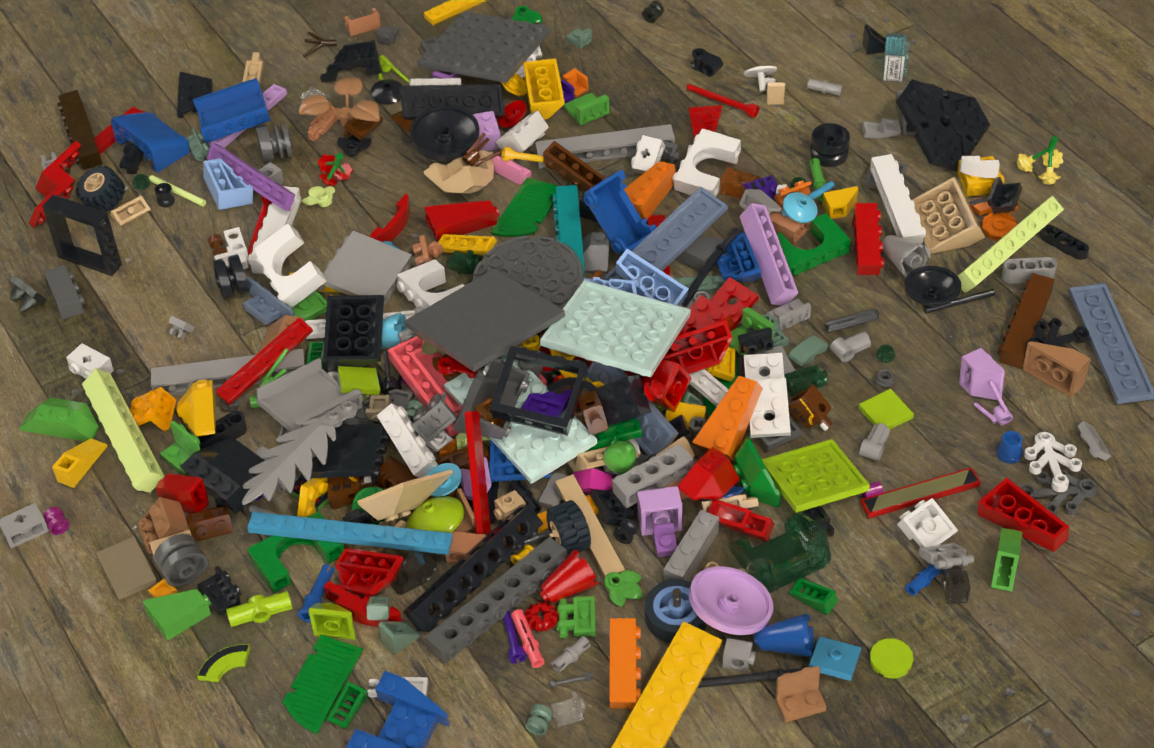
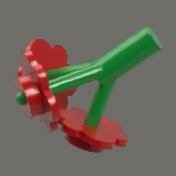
(329, 164)

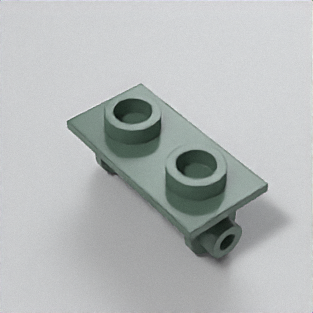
(198, 146)

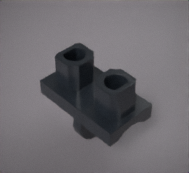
(131, 158)
(755, 340)

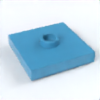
(835, 658)

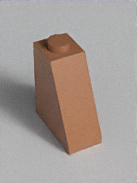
(788, 227)

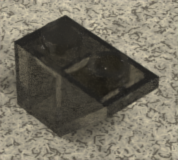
(414, 572)
(955, 585)

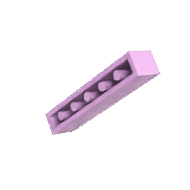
(768, 254)

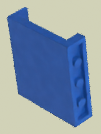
(231, 110)

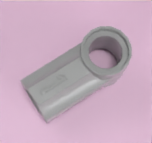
(846, 348)
(874, 444)

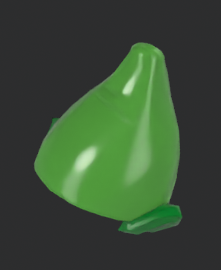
(620, 456)

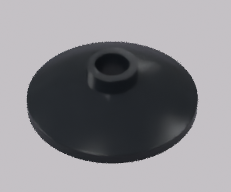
(386, 91)

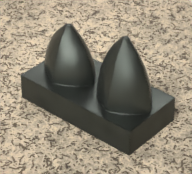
(30, 297)

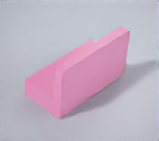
(511, 170)

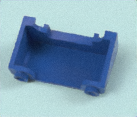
(152, 137)
(617, 213)

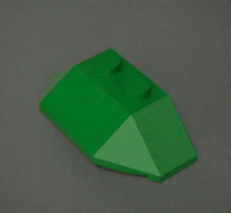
(754, 475)

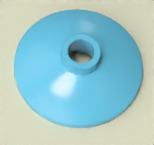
(800, 207)
(451, 483)

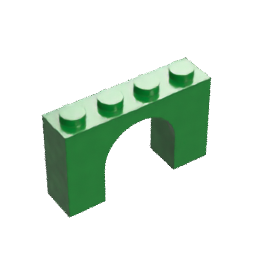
(832, 240)
(267, 553)

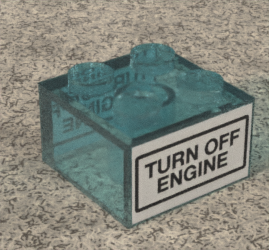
(895, 57)

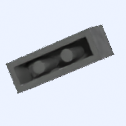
(64, 291)

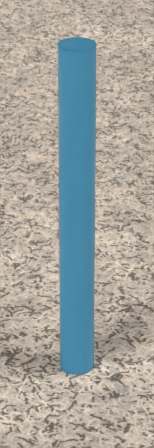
(818, 192)

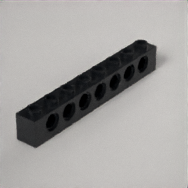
(418, 611)

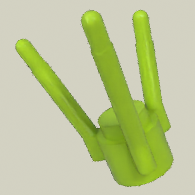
(386, 66)

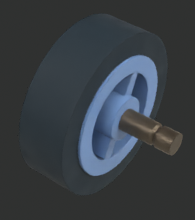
(668, 607)

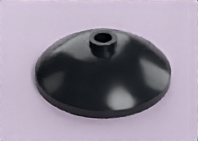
(932, 286)

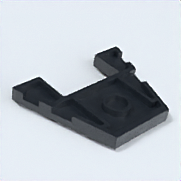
(354, 55)

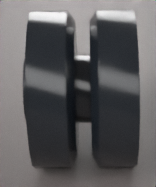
(830, 144)
(230, 276)

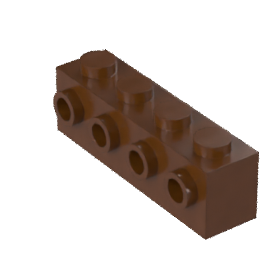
(570, 167)

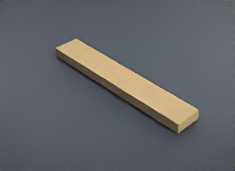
(600, 545)

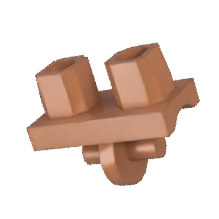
(426, 250)

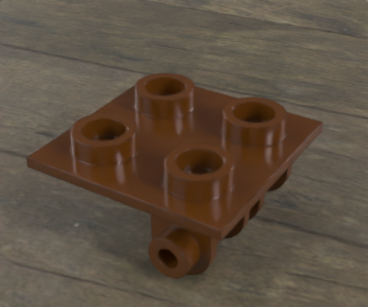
(393, 473)

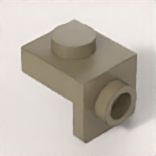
(377, 404)

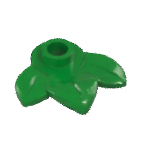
(523, 13)

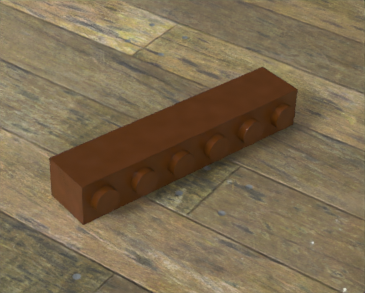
(1026, 314)

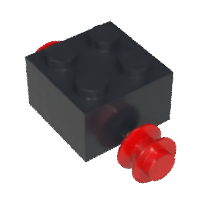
(628, 398)

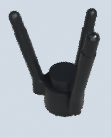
(389, 382)

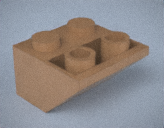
(162, 520)

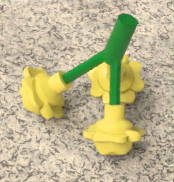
(1051, 160)

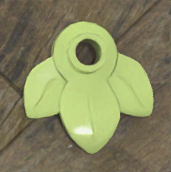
(319, 196)

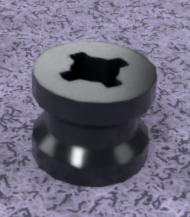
(625, 531)

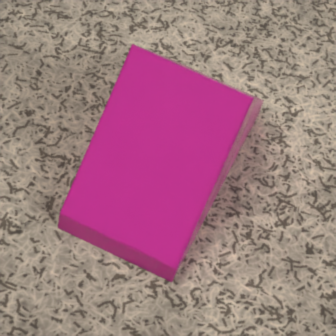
(593, 479)

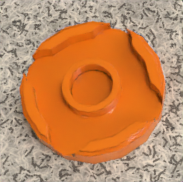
(997, 225)

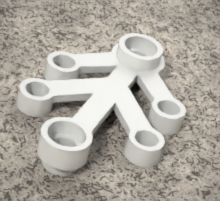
(1046, 442)

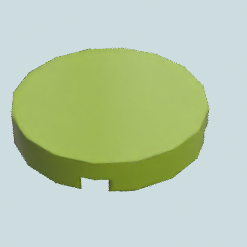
(891, 658)

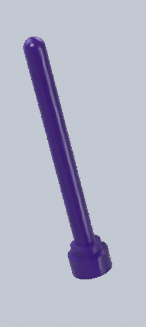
(515, 651)

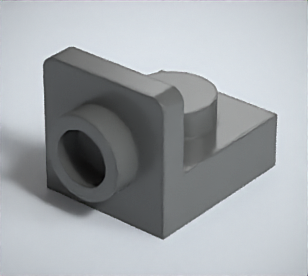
(387, 34)
(671, 152)

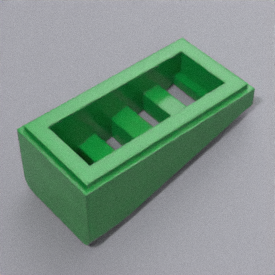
(315, 352)
(827, 598)
(344, 696)

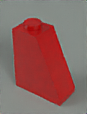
(184, 489)

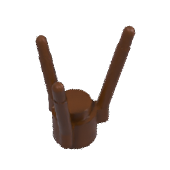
(472, 156)

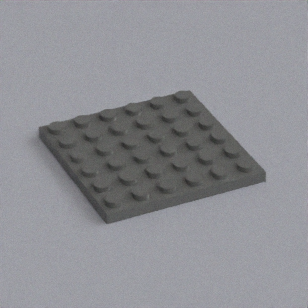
(484, 46)

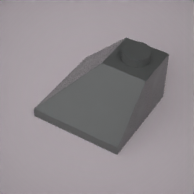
(596, 252)

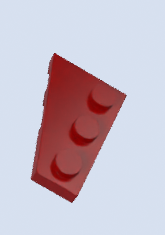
(704, 118)

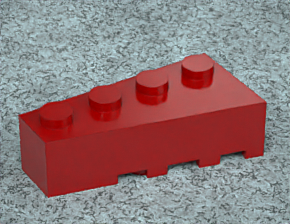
(867, 238)
(1016, 510)

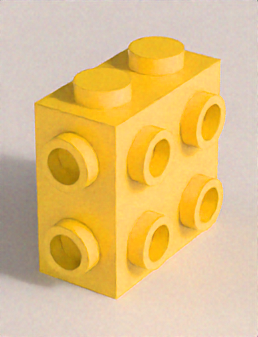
(977, 185)

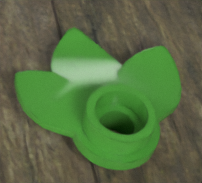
(625, 588)

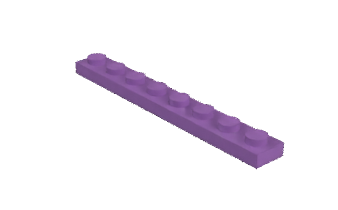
(251, 176)

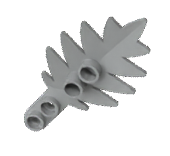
(296, 452)

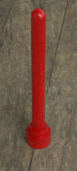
(750, 109)
(263, 213)

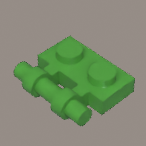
(584, 617)

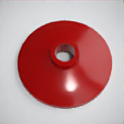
(513, 113)

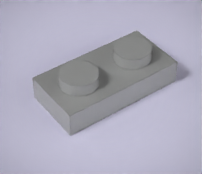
(1091, 436)

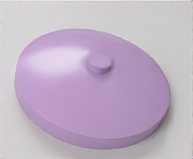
(730, 600)

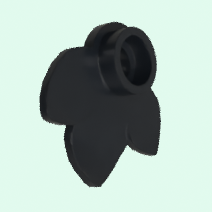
(352, 145)

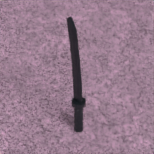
(720, 249)

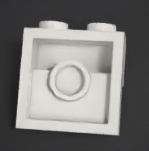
(927, 524)

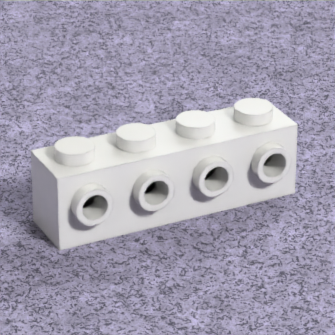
(407, 440)

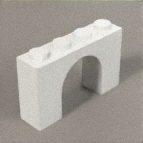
(705, 146)
(272, 255)
(419, 279)

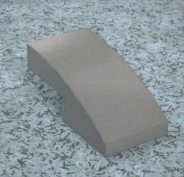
(884, 129)

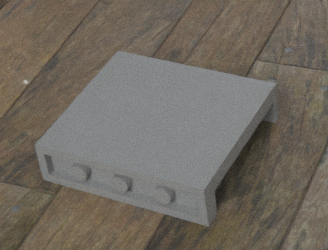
(365, 267)
(303, 395)

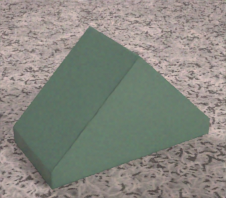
(397, 635)

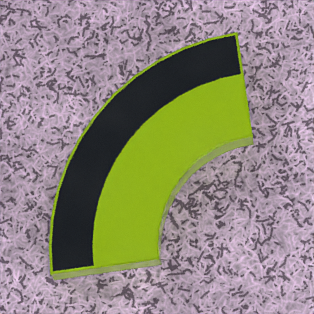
(223, 661)

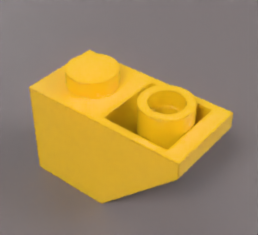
(839, 202)

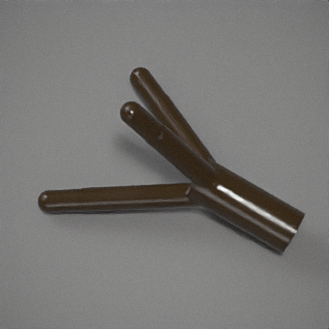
(322, 42)

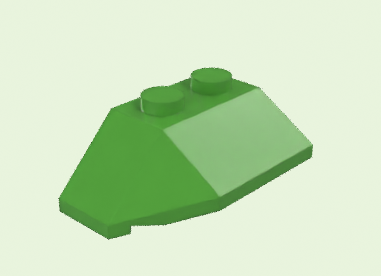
(61, 419)

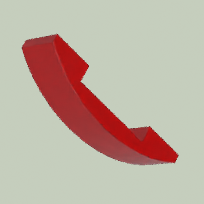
(396, 224)

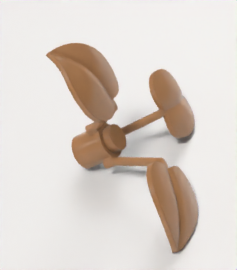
(350, 86)

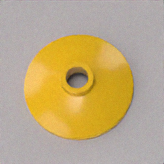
(515, 85)

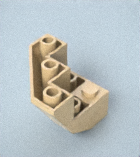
(462, 178)

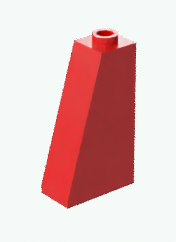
(460, 217)

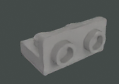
(791, 313)

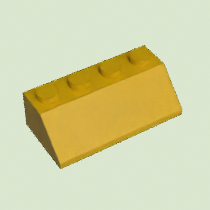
(543, 87)

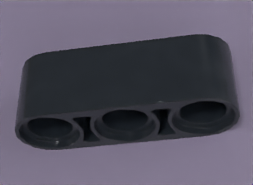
(227, 426)

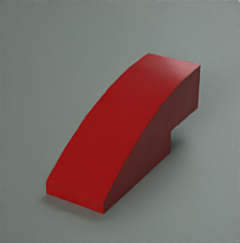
(742, 520)

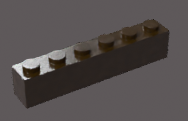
(79, 129)

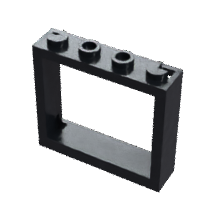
(57, 209)
(534, 419)

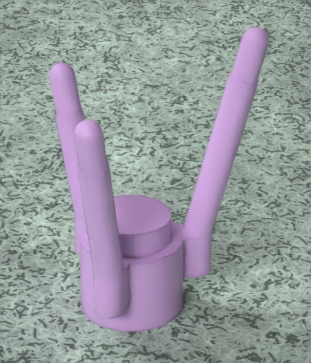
(1001, 412)

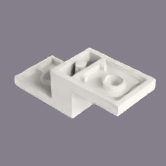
(773, 395)

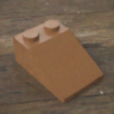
(1057, 366)

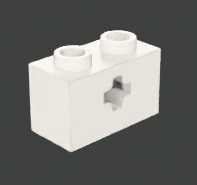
(646, 146)
(85, 360)

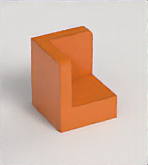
(578, 81)

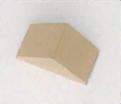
(775, 93)

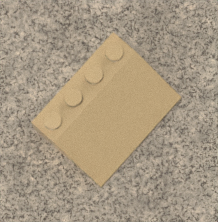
(947, 218)

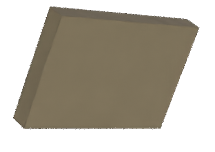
(126, 568)

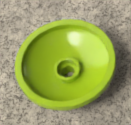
(437, 514)

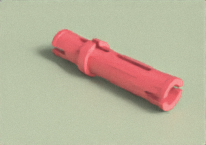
(530, 645)

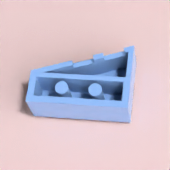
(225, 186)

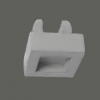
(180, 326)

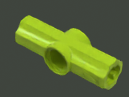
(259, 608)

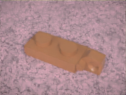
(322, 124)

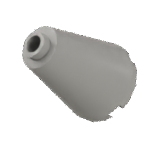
(905, 253)

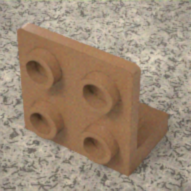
(799, 694)

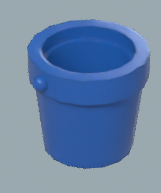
(1010, 447)

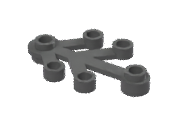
(1083, 489)

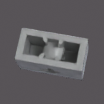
(23, 525)

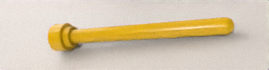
(509, 154)

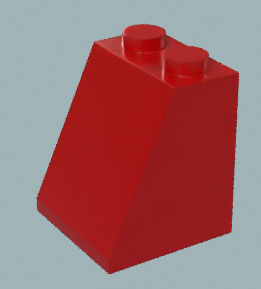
(675, 383)

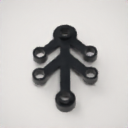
(1079, 335)

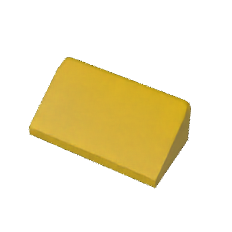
(688, 411)

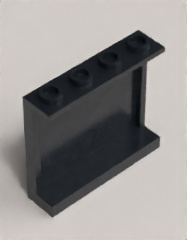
(353, 453)

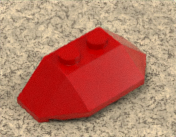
(700, 347)
(709, 477)
(367, 571)

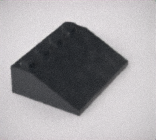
(353, 331)
(224, 470)

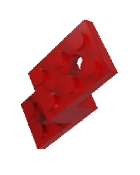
(55, 181)
(708, 312)

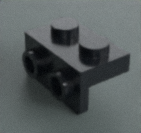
(1004, 196)
(611, 507)
(220, 591)

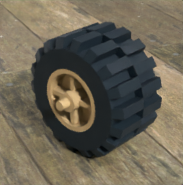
(100, 188)
(569, 526)

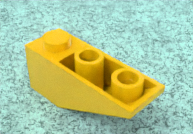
(77, 461)

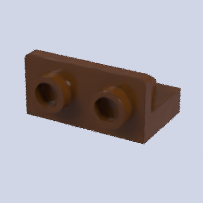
(360, 128)
(209, 523)

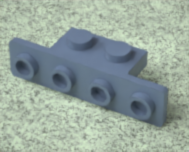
(264, 304)

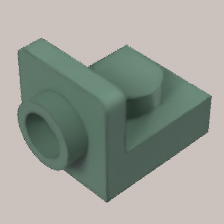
(580, 38)

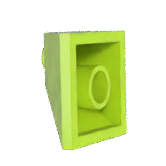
(332, 621)

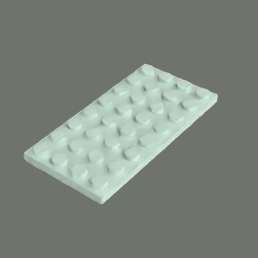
(528, 448)

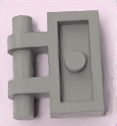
(946, 556)

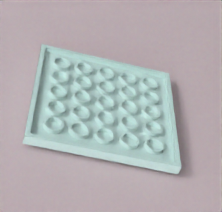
(616, 328)

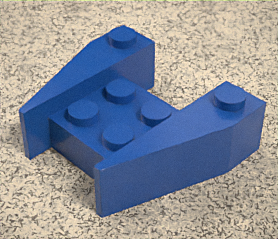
(409, 721)

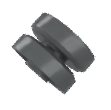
(180, 560)

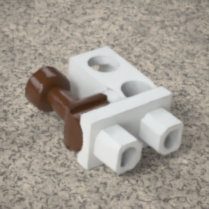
(234, 246)

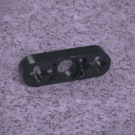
(1075, 248)

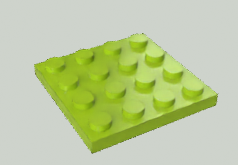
(815, 475)

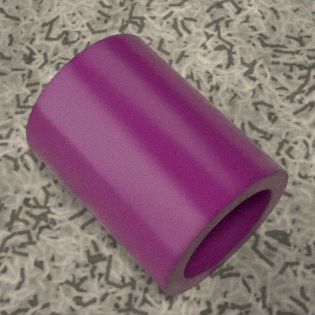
(875, 488)

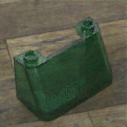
(787, 556)

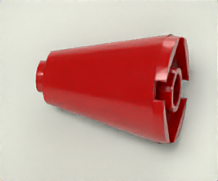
(568, 579)

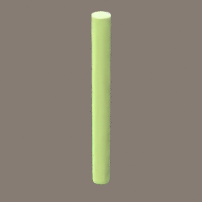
(179, 191)

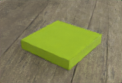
(358, 378)
(886, 409)

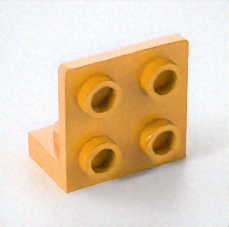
(154, 407)

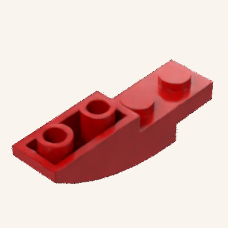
(356, 605)

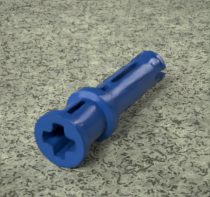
(316, 592)

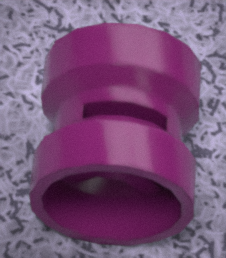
(56, 521)

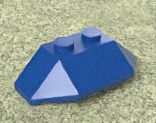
(739, 261)

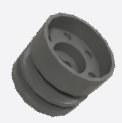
(274, 142)

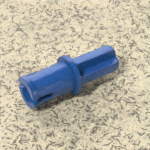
(922, 580)

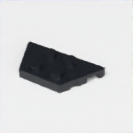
(191, 87)

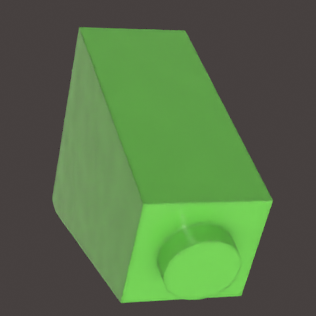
(1006, 559)
(177, 611)

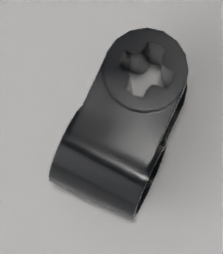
(706, 63)

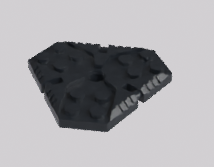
(944, 121)

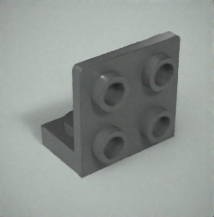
(433, 418)

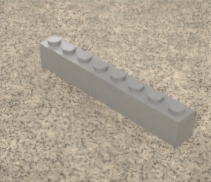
(607, 145)
(179, 378)

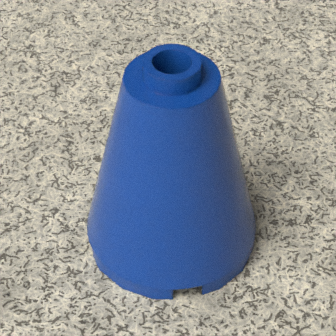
(788, 636)

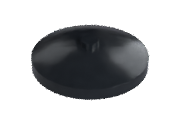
(444, 132)

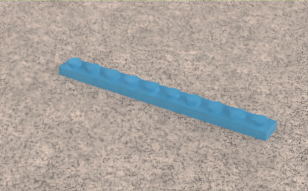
(350, 533)

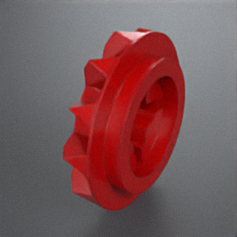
(535, 622)

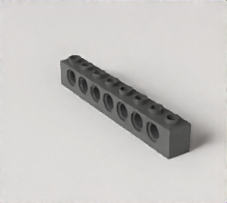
(495, 601)

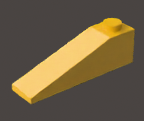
(199, 408)

